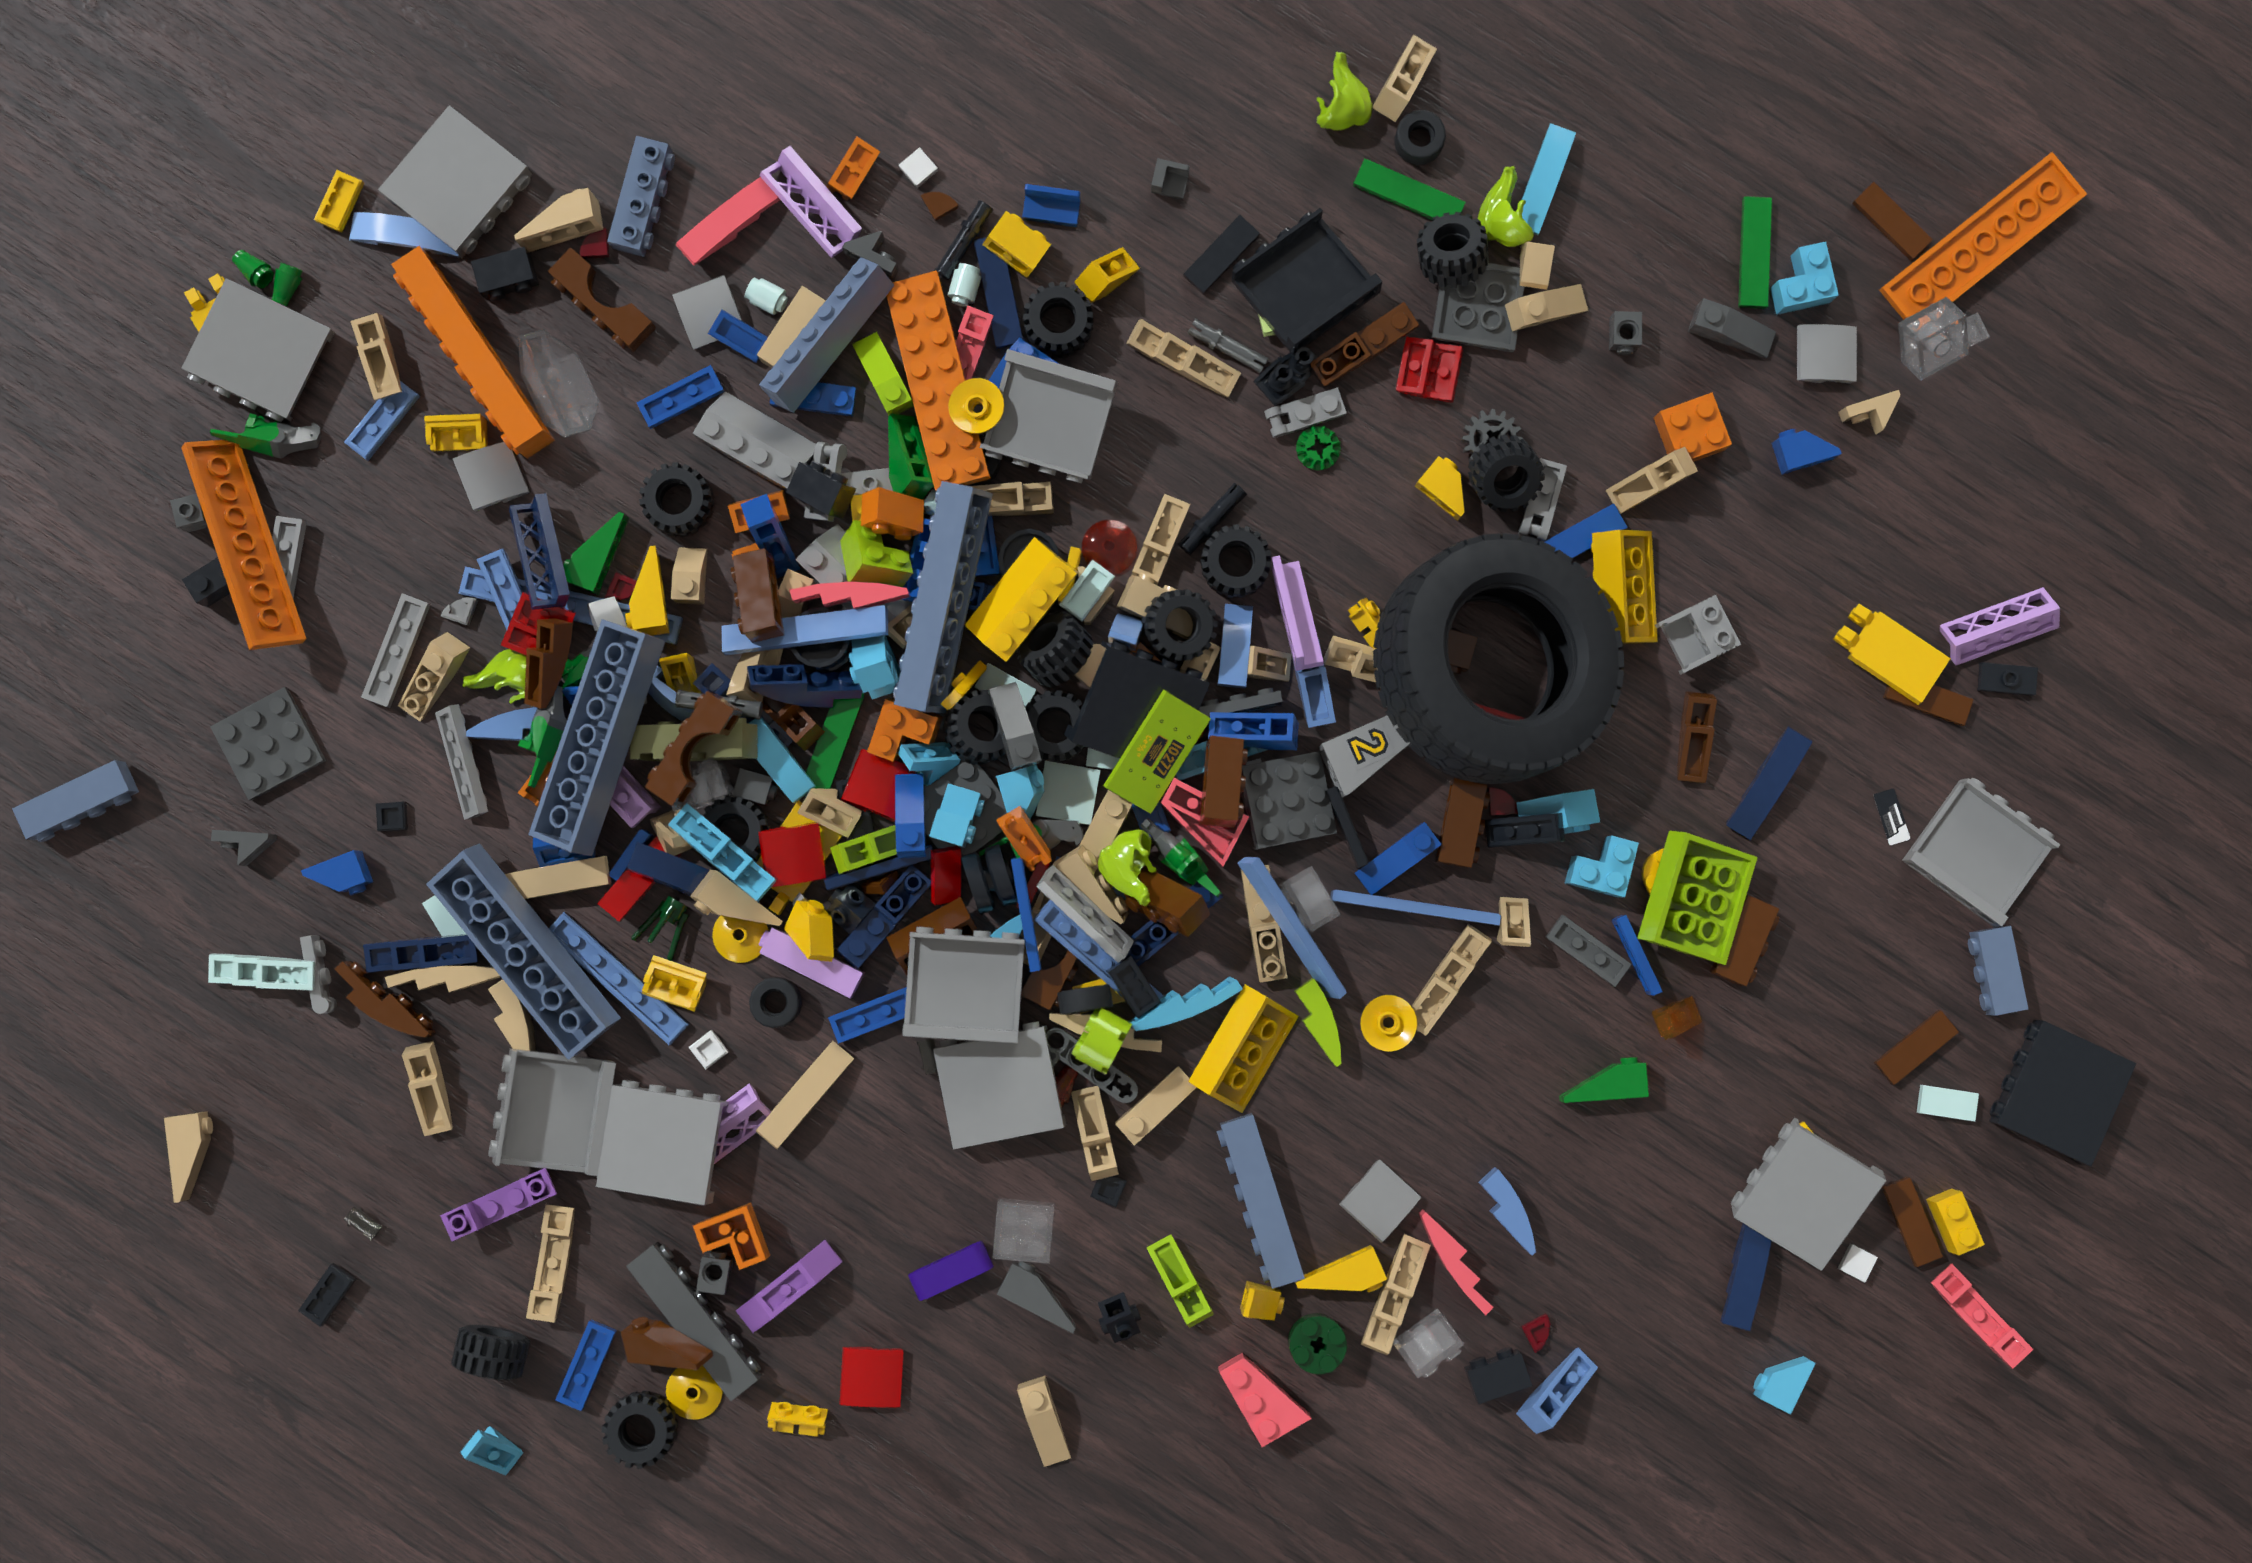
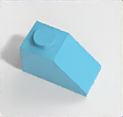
(1022, 788)
(1783, 1383)

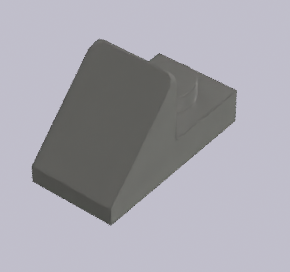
(867, 248)
(250, 843)

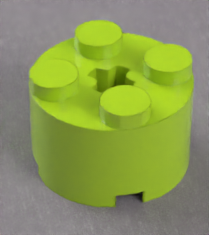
(1103, 1040)

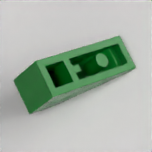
(907, 458)
(593, 559)
(1613, 1082)

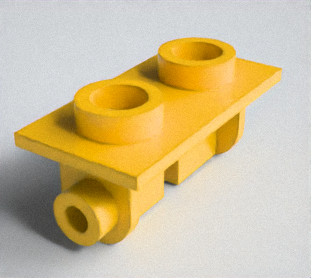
(1366, 617)
(809, 1418)

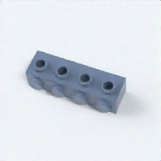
(640, 196)
(76, 800)

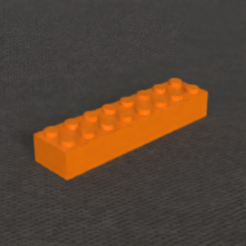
(475, 356)

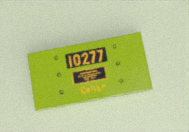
(1157, 751)

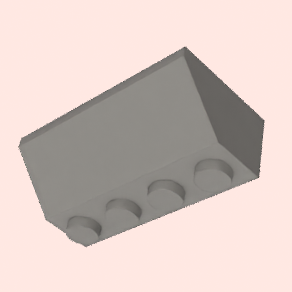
(754, 440)
(825, 564)

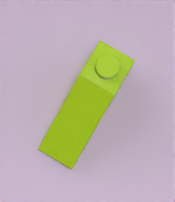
(883, 374)

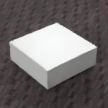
(918, 167)
(708, 1049)
(1857, 1262)

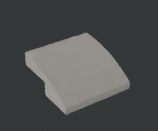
(701, 306)
(1826, 353)
(490, 476)
(1380, 1200)

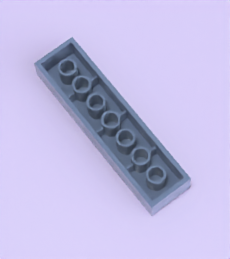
(942, 597)
(596, 738)
(523, 950)

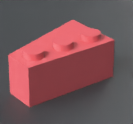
(1185, 807)
(1261, 1400)

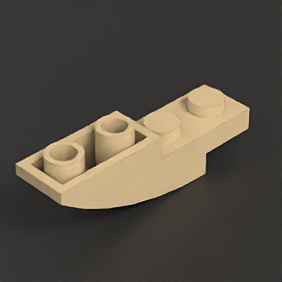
(1264, 936)

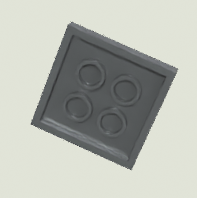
(1477, 311)
(268, 743)
(975, 779)
(1288, 800)

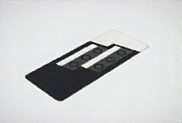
(1891, 816)

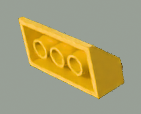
(1627, 579)
(1020, 599)
(1243, 1048)

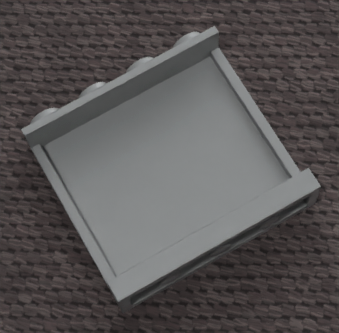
(456, 181)
(256, 350)
(1051, 416)
(1980, 850)
(963, 985)
(999, 1088)
(552, 1111)
(660, 1142)
(1806, 1194)

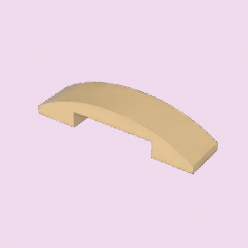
(552, 1263)

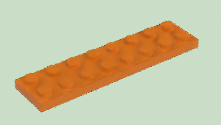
(1985, 238)
(932, 375)
(243, 544)

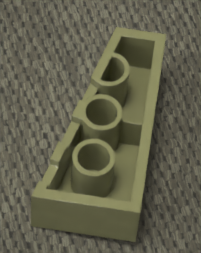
(651, 740)

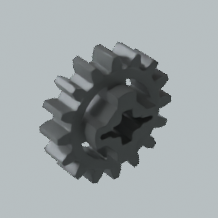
(1485, 431)

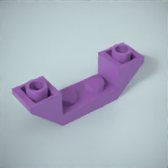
(498, 1204)
(789, 1286)

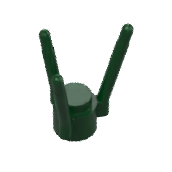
(670, 911)

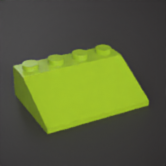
(1697, 897)

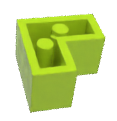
(872, 562)

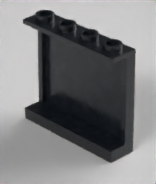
(1304, 282)
(1124, 695)
(2062, 1091)

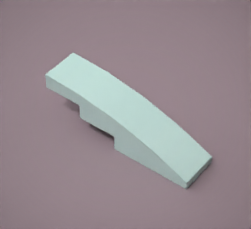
(261, 971)

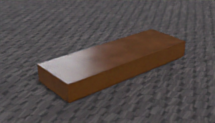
(1892, 221)
(1938, 703)
(1916, 1047)
(1912, 1221)

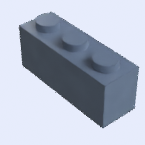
(1997, 970)

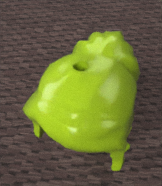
(1350, 101)
(1498, 216)
(503, 670)
(1123, 862)

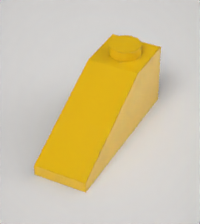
(647, 601)
(1352, 1272)

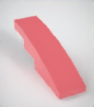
(726, 221)
(860, 593)
(1450, 1254)

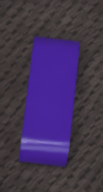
(950, 1270)

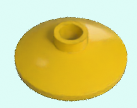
(967, 396)
(733, 949)
(1388, 1038)
(689, 1407)

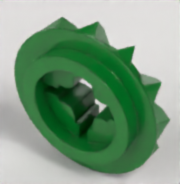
(1311, 458)

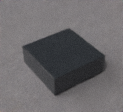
(391, 816)
(1109, 1190)

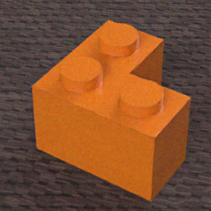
(897, 724)
(740, 1230)

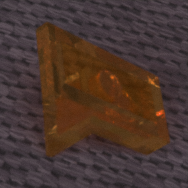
(1676, 1017)

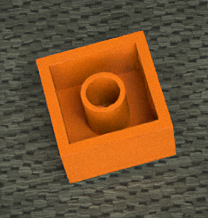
(1694, 426)

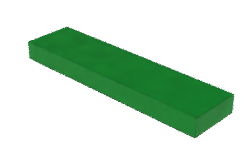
(1405, 191)
(1755, 252)
(833, 742)

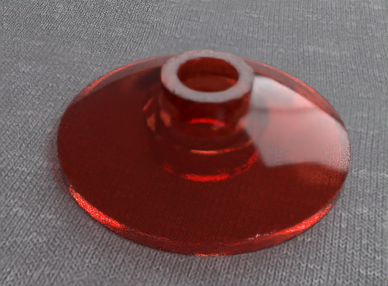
(1114, 560)

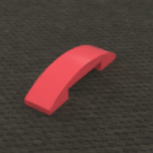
(972, 339)
(1981, 1317)

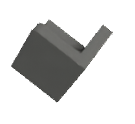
(1170, 178)

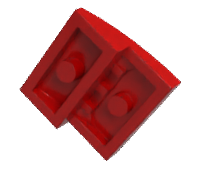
(1429, 369)
(523, 625)
(873, 784)
(793, 854)
(871, 1377)

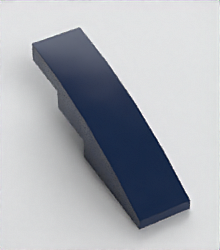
(1769, 782)
(667, 869)
(419, 953)
(1746, 1278)

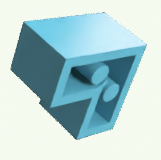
(1812, 283)
(874, 666)
(1577, 809)
(956, 816)
(1610, 873)

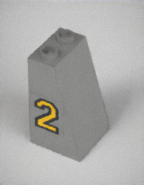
(1360, 753)

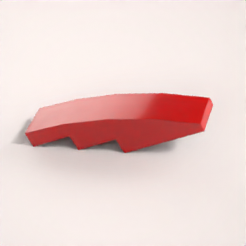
(628, 890)

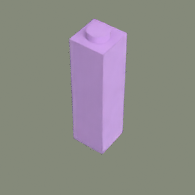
(834, 975)

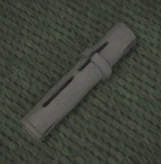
(1227, 345)
(750, 708)

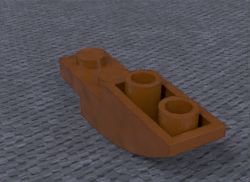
(1364, 345)
(392, 1011)

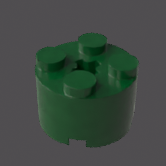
(1325, 1358)

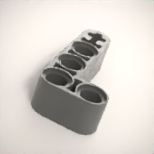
(1064, 1054)

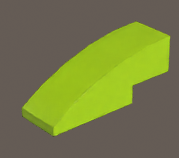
(865, 849)
(1321, 1020)
(1180, 1281)

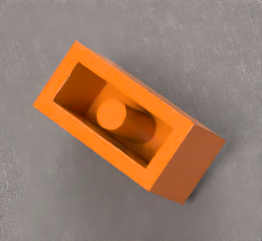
(892, 513)

